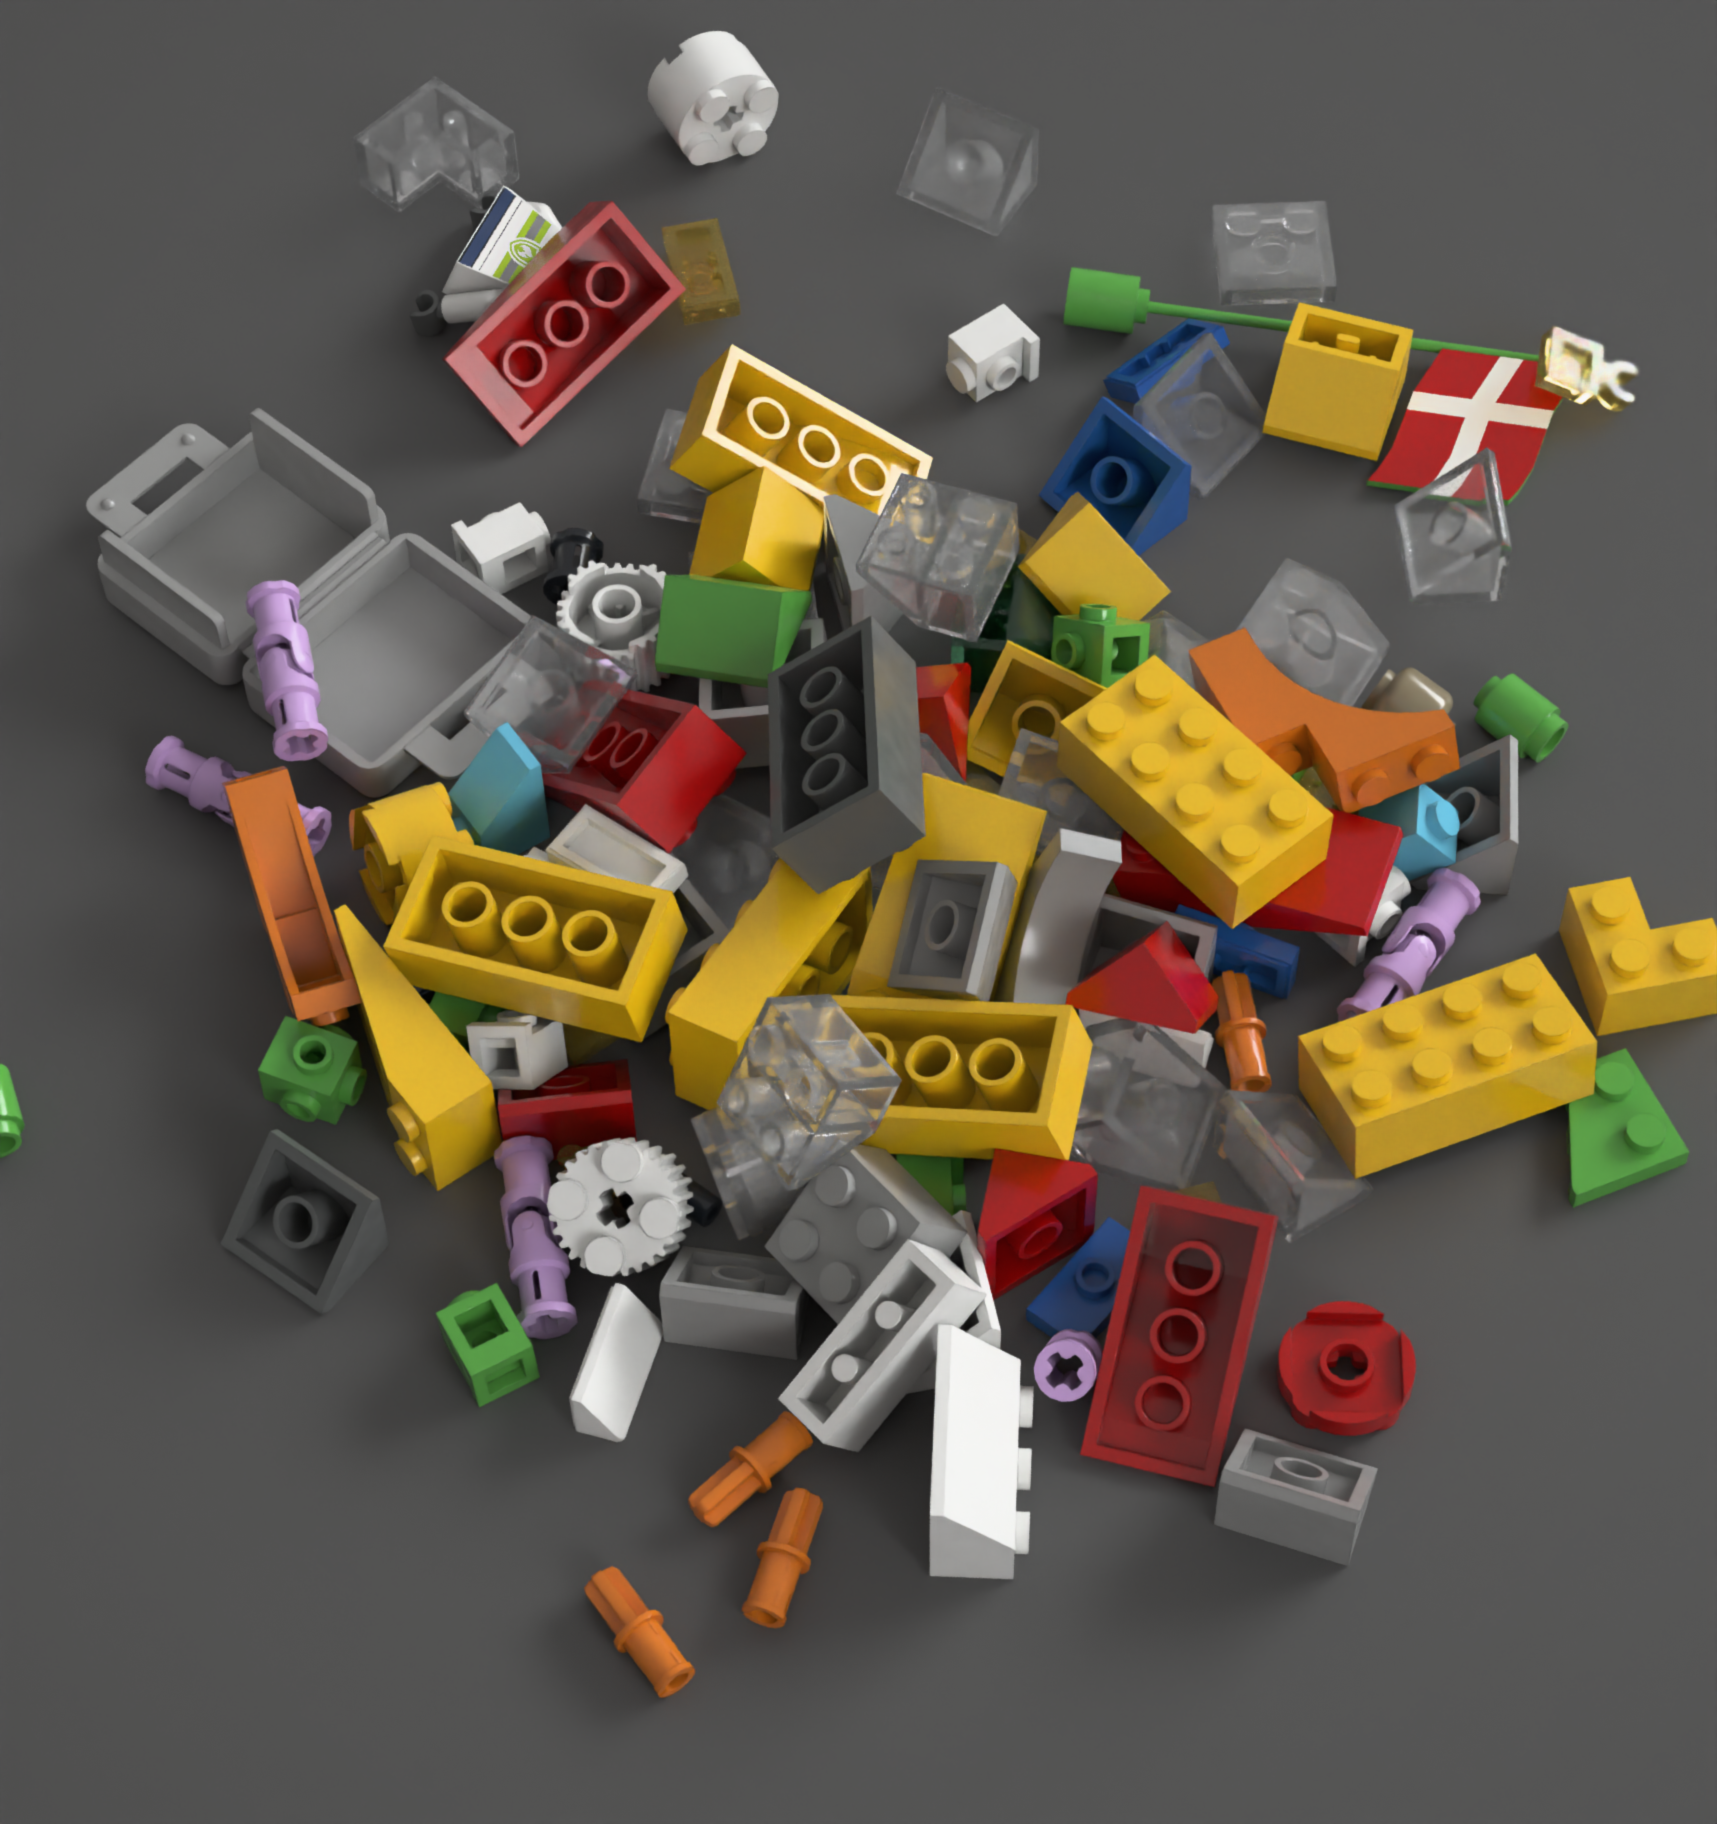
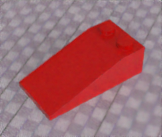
(563, 320)
(651, 768)
(1330, 898)
(1179, 1335)

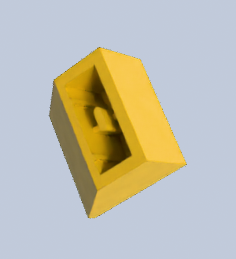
(1338, 381)

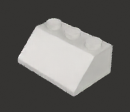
(978, 1459)

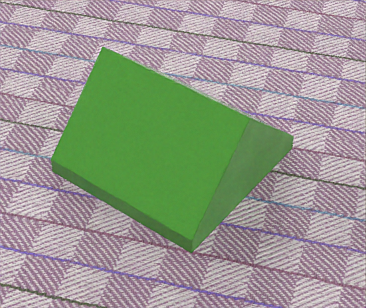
(727, 628)

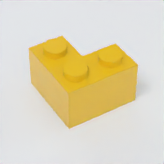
(1634, 972)

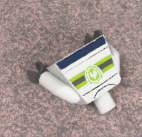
(503, 243)

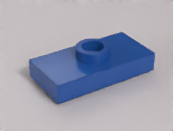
(1142, 371)
(1264, 959)
(1086, 1287)

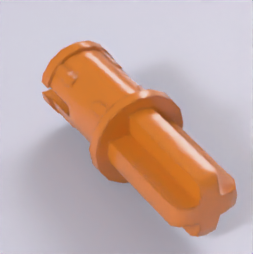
(1241, 1033)
(749, 1469)
(783, 1558)
(639, 1631)

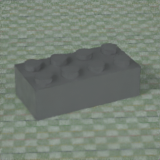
(845, 756)

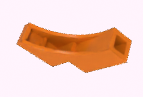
(1354, 750)
(291, 897)

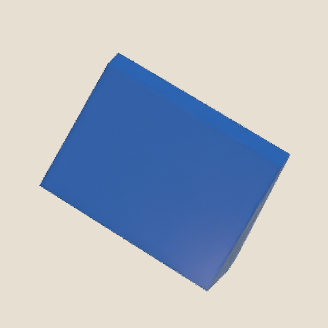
(1125, 476)

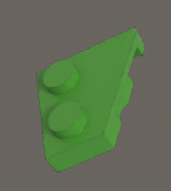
(1618, 1133)

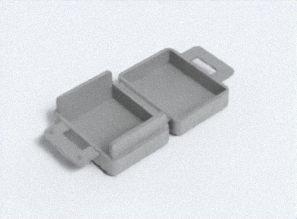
(389, 623)

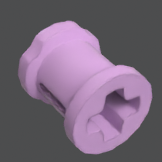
(1071, 1384)

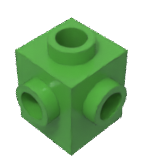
(1099, 643)
(312, 1071)

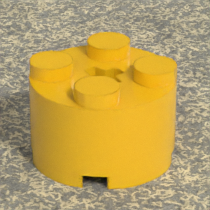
(395, 839)

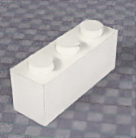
(881, 1346)

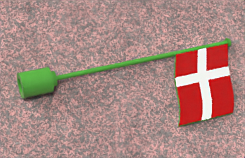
(1460, 406)

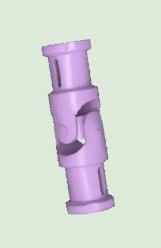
(286, 670)
(205, 786)
(1415, 944)
(536, 1258)

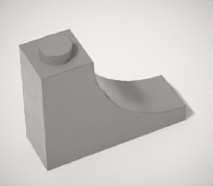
(1057, 917)

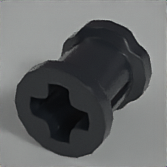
(565, 562)

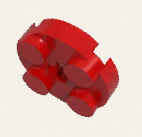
(1336, 1404)

